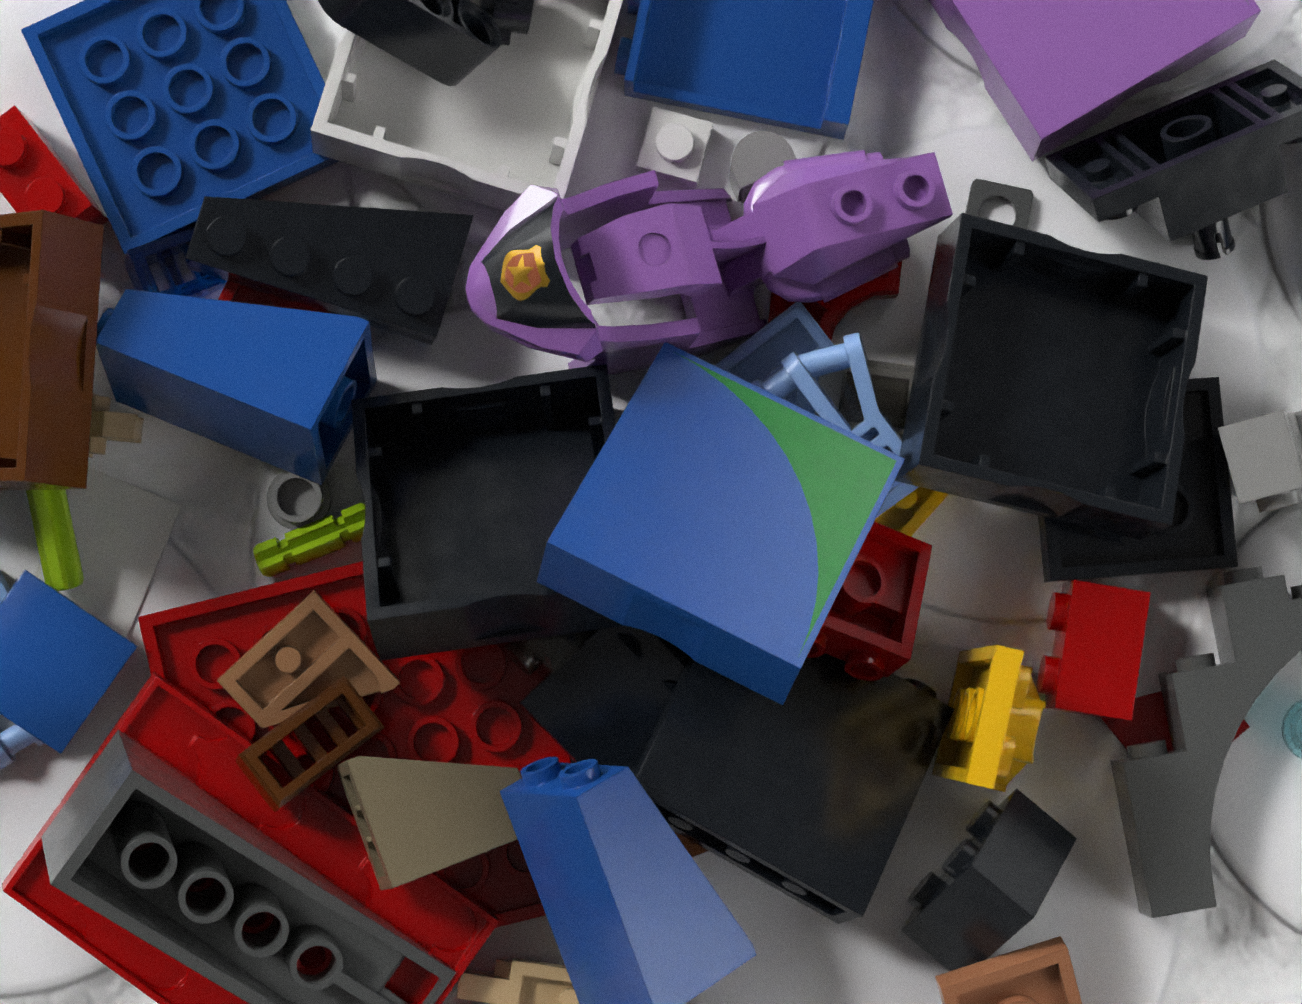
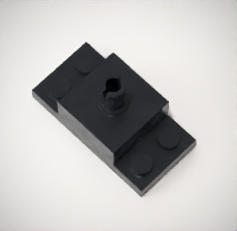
(1191, 159)

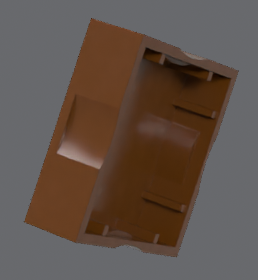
(47, 348)

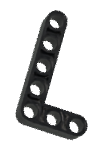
(431, 35)

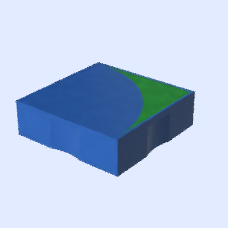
(720, 521)

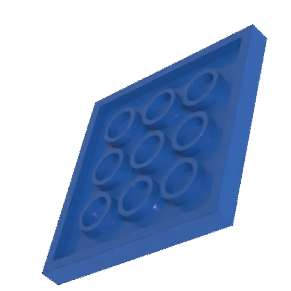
(180, 104)

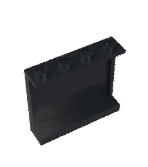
(796, 788)

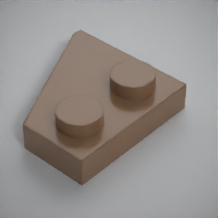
(300, 661)

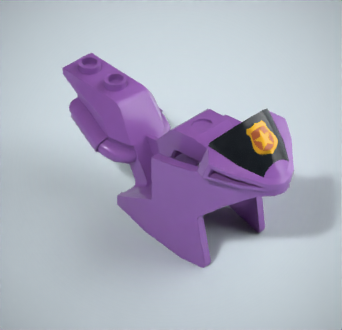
(803, 234)

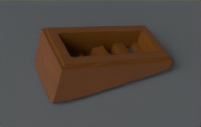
(263, 778)

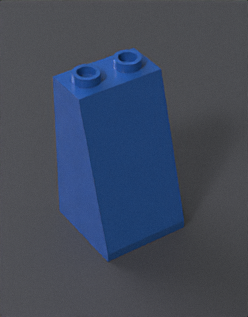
(241, 373)
(620, 887)

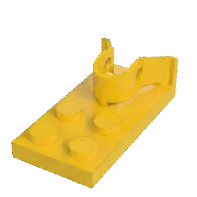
(992, 719)

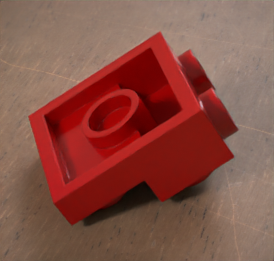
(877, 606)

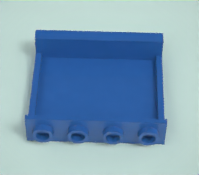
(749, 59)

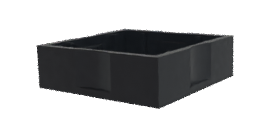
(1052, 378)
(464, 503)

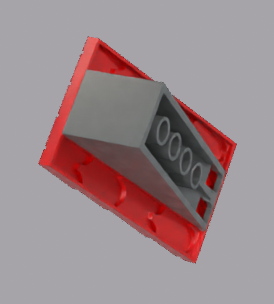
(212, 897)

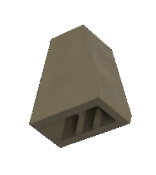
(425, 813)

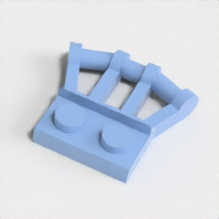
(800, 373)

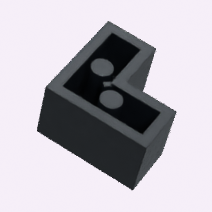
(988, 883)

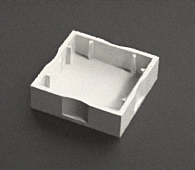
(491, 133)

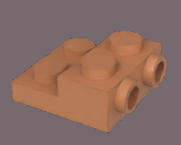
(1024, 976)

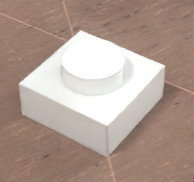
(674, 146)

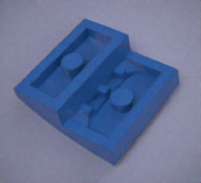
(53, 661)

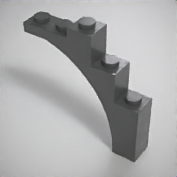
(1171, 793)

